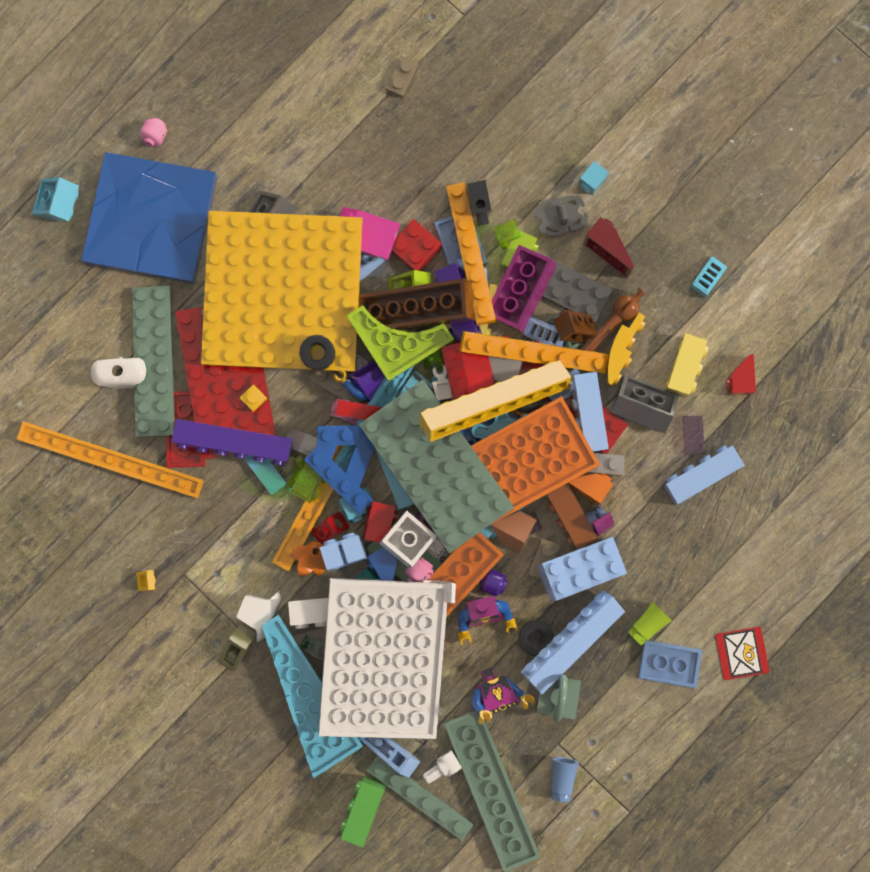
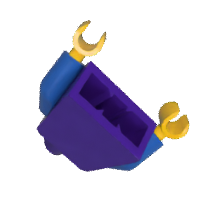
(363, 382)

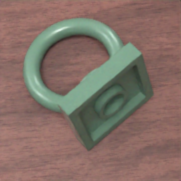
(560, 699)

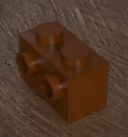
(575, 326)

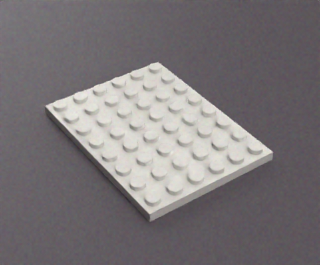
(383, 659)

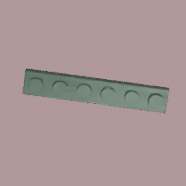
(421, 798)

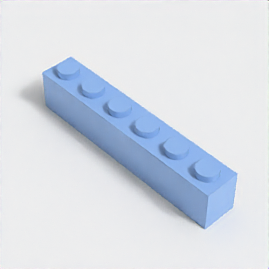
(572, 641)

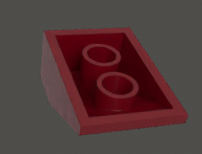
(607, 244)

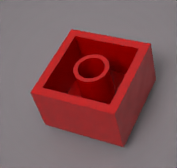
(415, 246)

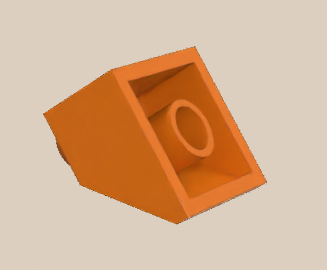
(592, 487)

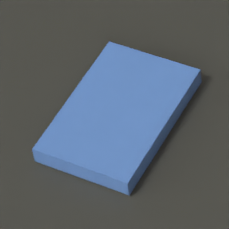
(447, 236)
(670, 664)

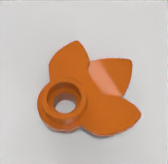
(307, 560)

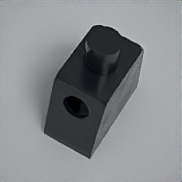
(477, 193)

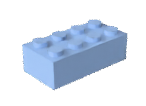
(581, 569)

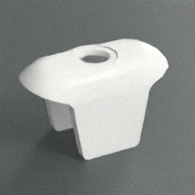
(133, 373)
(257, 611)

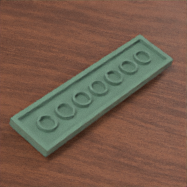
(155, 347)
(492, 791)

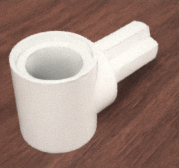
(446, 765)

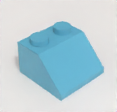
(55, 199)

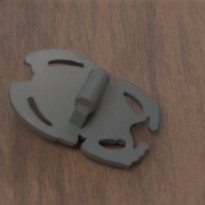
(560, 215)

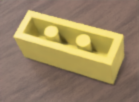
(687, 365)

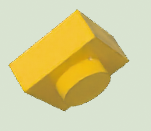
(253, 398)
(145, 580)

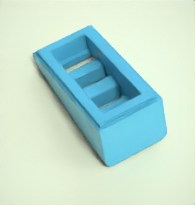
(700, 288)

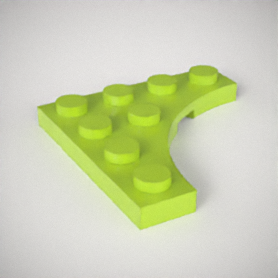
(395, 349)

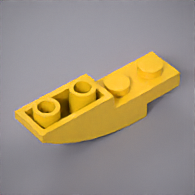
(618, 353)

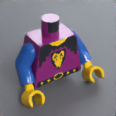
(484, 612)
(496, 695)

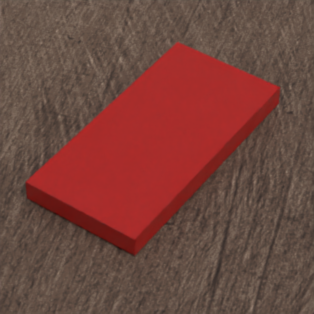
(178, 457)

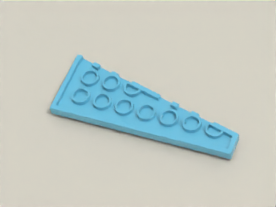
(303, 697)

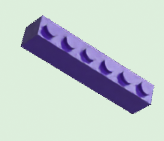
(232, 441)

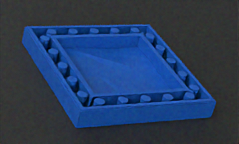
(149, 218)

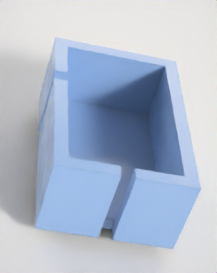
(344, 552)

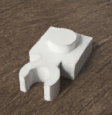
(442, 386)

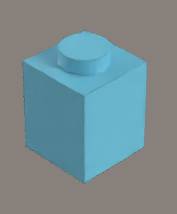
(593, 178)

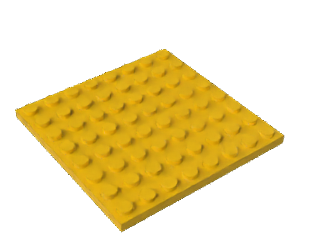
(277, 284)

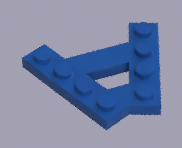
(348, 482)

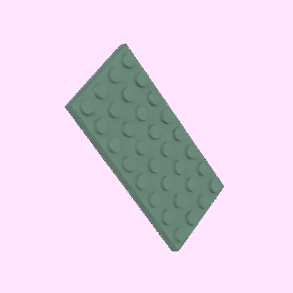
(440, 475)

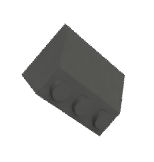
(272, 204)
(645, 404)

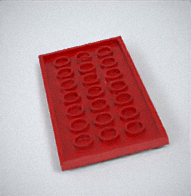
(218, 389)

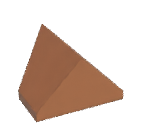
(514, 530)

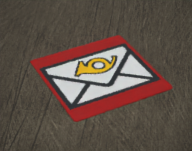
(742, 653)

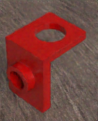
(328, 529)

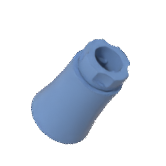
(563, 778)

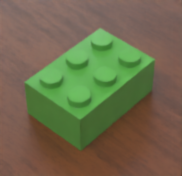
(362, 811)

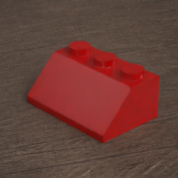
(466, 371)

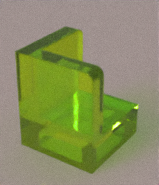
(507, 232)

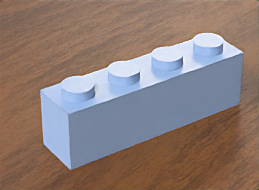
(588, 409)
(703, 475)

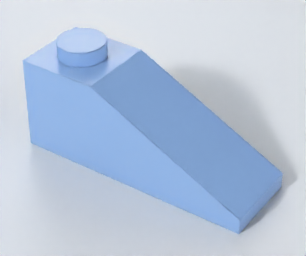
(393, 754)

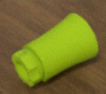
(649, 624)

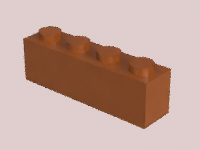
(571, 517)

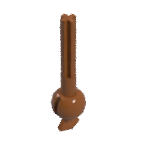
(624, 309)

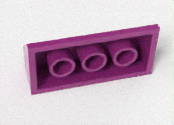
(522, 288)

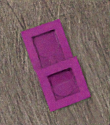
(603, 524)

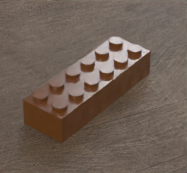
(421, 305)

